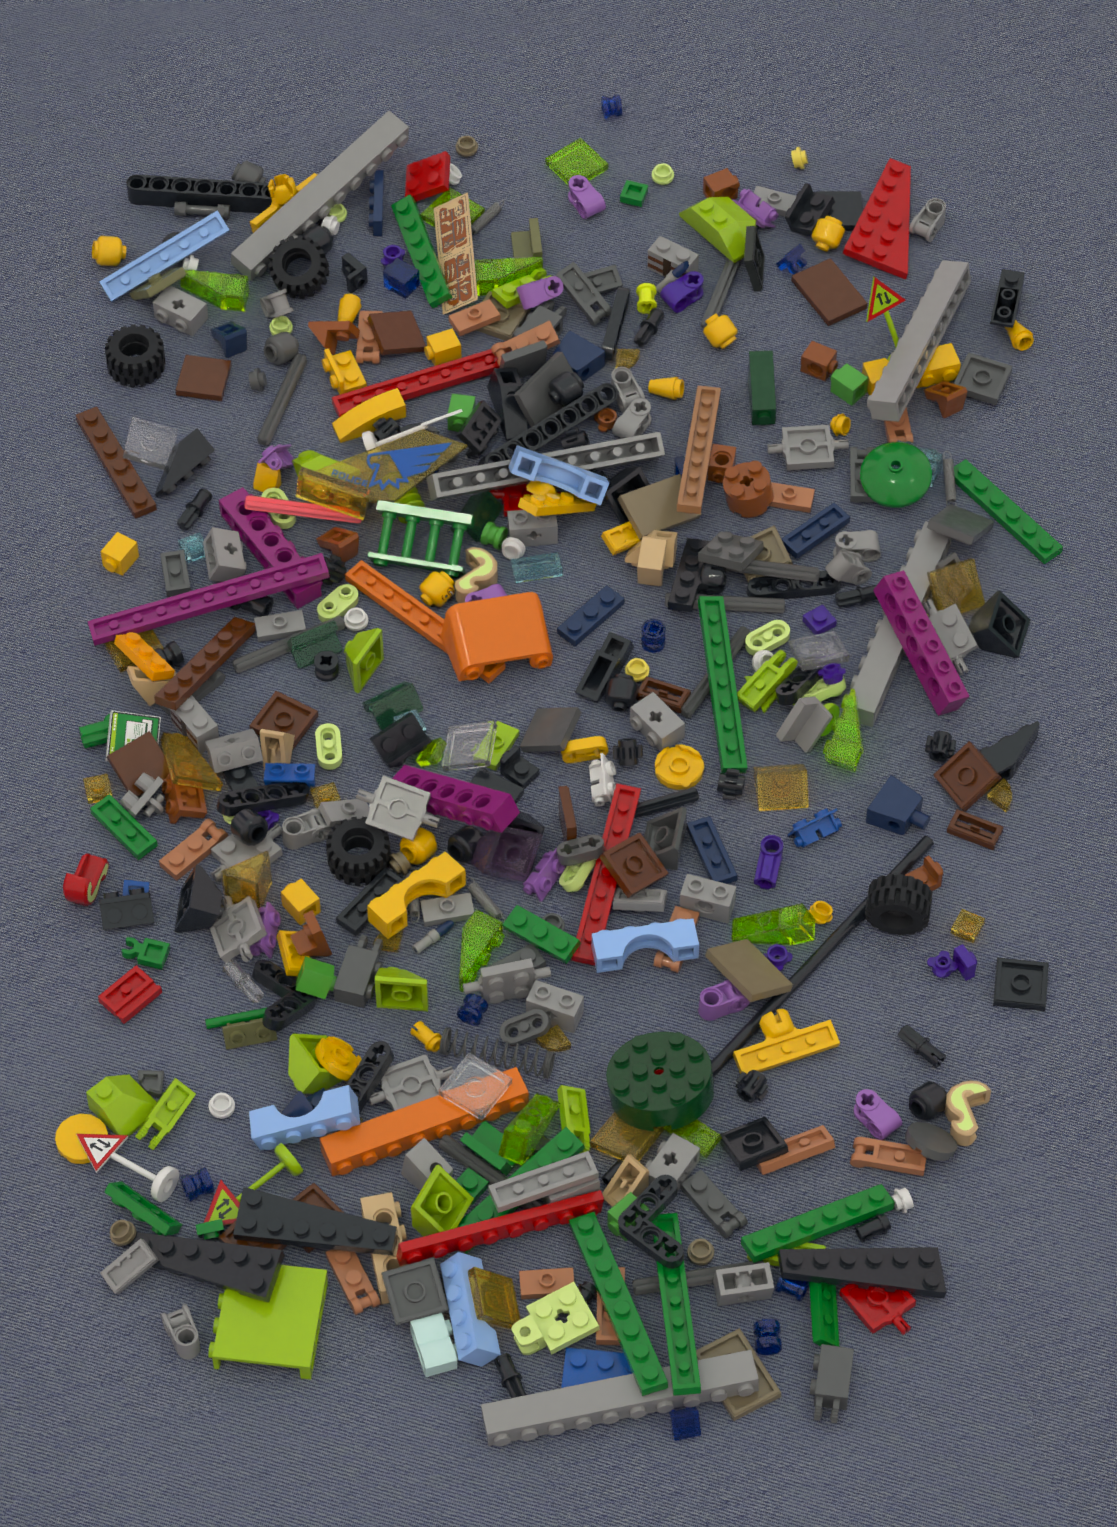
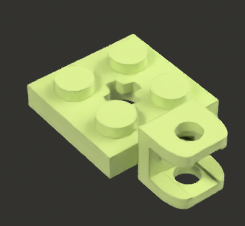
(541, 1328)

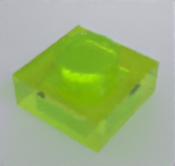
(433, 753)

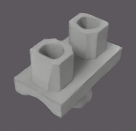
(149, 787)

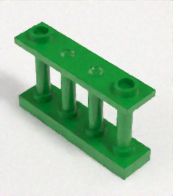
(412, 516)

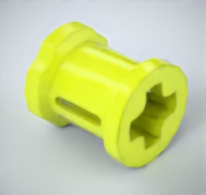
(646, 294)

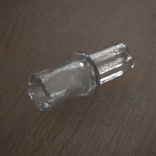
(243, 981)

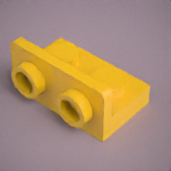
(343, 371)

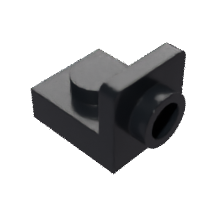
(354, 272)
(517, 768)

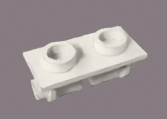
(602, 772)

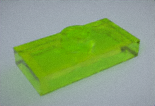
(699, 1135)

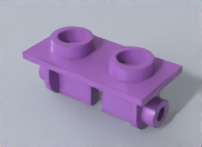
(763, 214)
(277, 457)
(549, 872)
(271, 921)

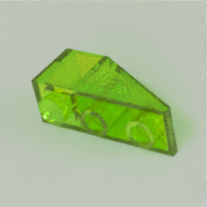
(497, 272)
(219, 289)
(847, 741)
(778, 926)
(479, 939)
(527, 1129)

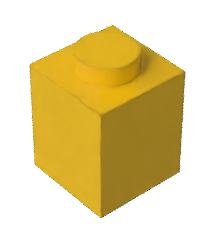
(443, 347)
(119, 554)
(300, 899)

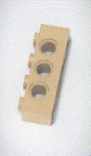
(384, 1209)

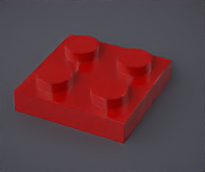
(428, 176)

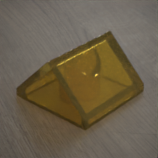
(781, 787)
(248, 879)

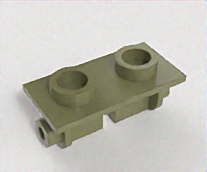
(247, 1034)

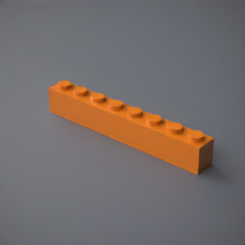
(408, 1126)

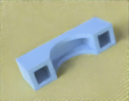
(558, 473)
(674, 938)
(335, 1112)
(473, 1338)

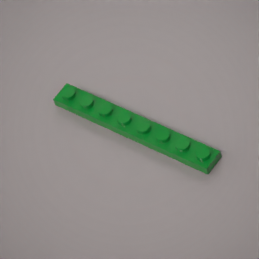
(722, 683)
(618, 1304)
(677, 1316)

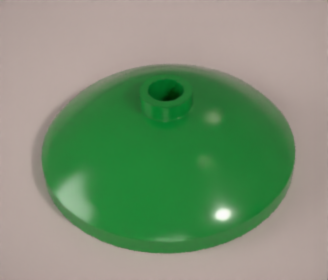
(896, 486)

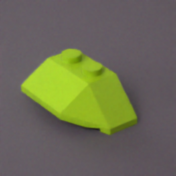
(721, 224)

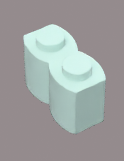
(434, 1344)

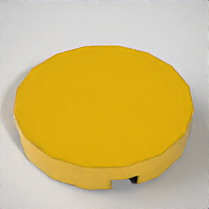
(679, 767)
(337, 1057)
(66, 1138)

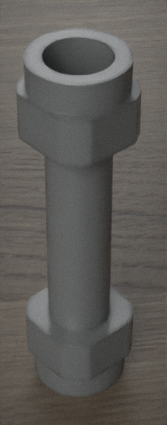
(183, 209)

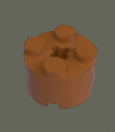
(748, 489)

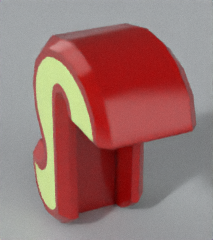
(85, 883)

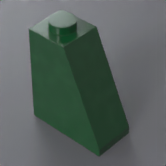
(761, 387)

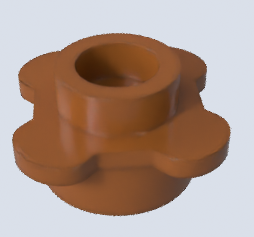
(606, 419)

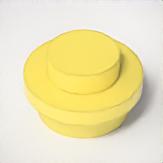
(799, 158)
(637, 669)

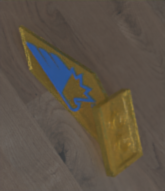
(377, 474)

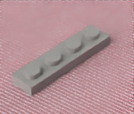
(543, 1181)

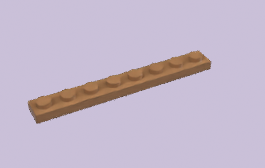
(698, 450)

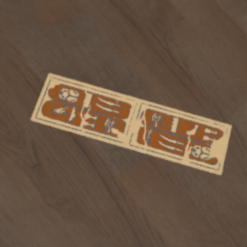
(456, 251)

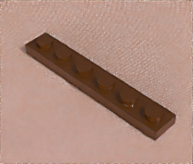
(118, 468)
(204, 663)

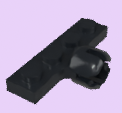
(694, 576)

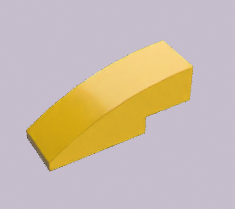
(364, 415)

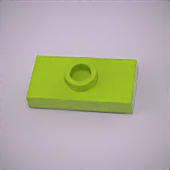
(503, 742)

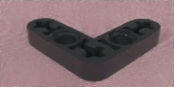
(271, 976)
(644, 1226)

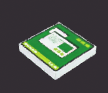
(129, 726)

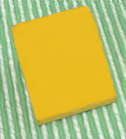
(266, 478)

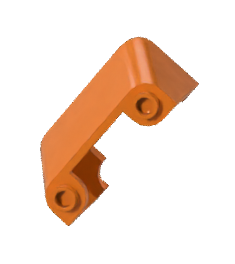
(495, 633)

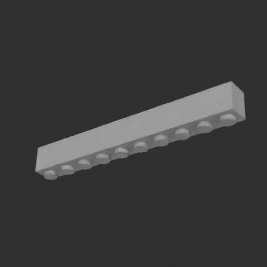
(322, 193)
(919, 341)
(588, 457)
(885, 649)
(612, 1400)

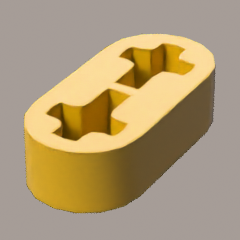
(584, 749)

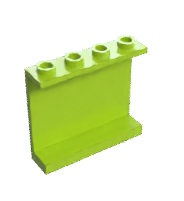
(273, 1331)

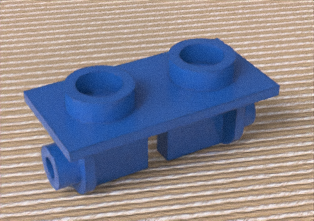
(284, 772)
(823, 822)

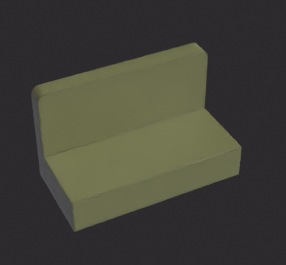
(527, 243)

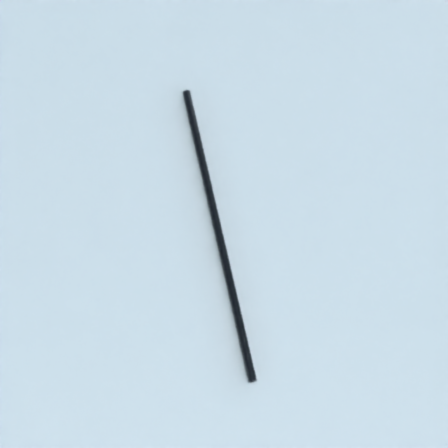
(801, 974)

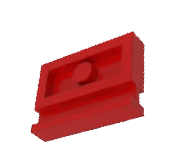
(129, 994)

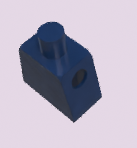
(581, 355)
(897, 808)

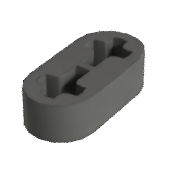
(580, 850)

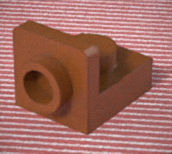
(929, 873)

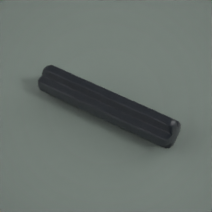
(667, 802)

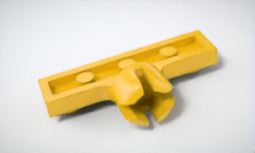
(280, 195)
(548, 502)
(785, 1043)

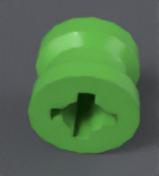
(493, 535)

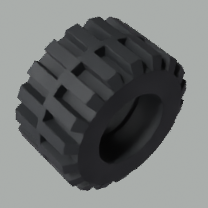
(289, 252)
(130, 342)
(357, 867)
(898, 904)

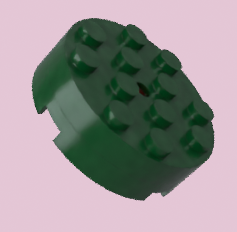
(660, 1081)

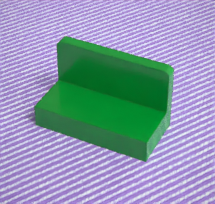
(486, 1144)

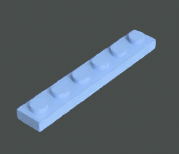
(164, 256)

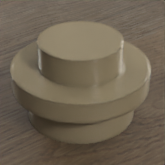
(466, 146)
(399, 863)
(122, 1232)
(700, 1252)

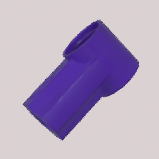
(769, 863)

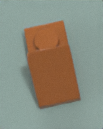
(331, 331)
(948, 396)
(341, 543)
(311, 939)

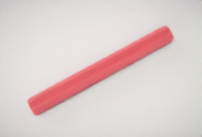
(296, 508)

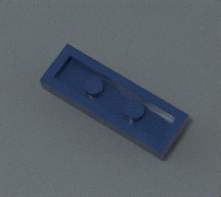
(376, 203)
(815, 530)
(590, 616)
(711, 850)

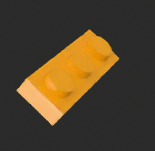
(144, 656)

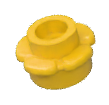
(840, 424)
(821, 911)

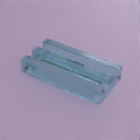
(538, 569)

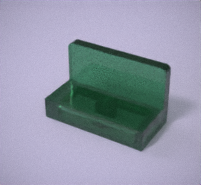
(483, 508)
(308, 644)
(392, 703)

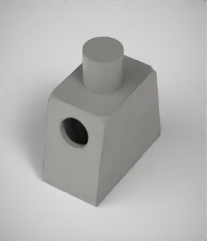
(420, 1163)

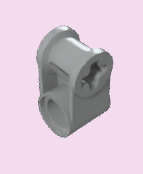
(929, 219)
(275, 304)
(626, 387)
(634, 419)
(860, 542)
(848, 567)
(305, 829)
(180, 1328)

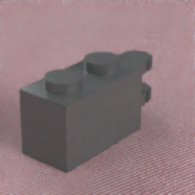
(541, 315)
(358, 973)
(832, 1380)

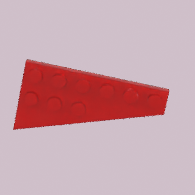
(883, 227)

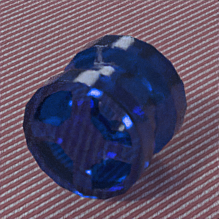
(611, 106)
(472, 1009)

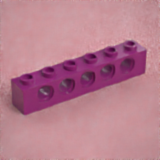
(265, 542)
(921, 643)
(462, 799)

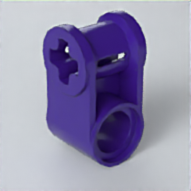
(683, 291)

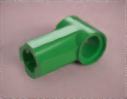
(95, 733)

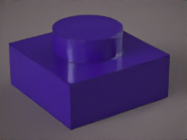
(819, 620)
(966, 962)

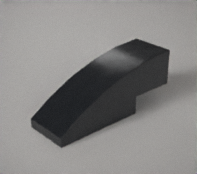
(603, 666)

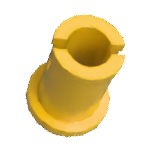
(426, 1036)

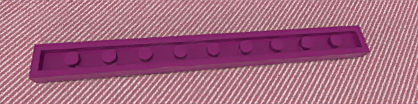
(209, 598)

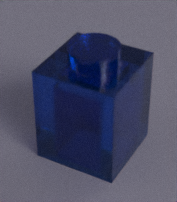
(401, 278)

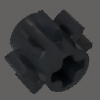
(385, 428)
(574, 439)
(336, 569)
(940, 746)
(627, 751)
(731, 784)
(751, 1086)

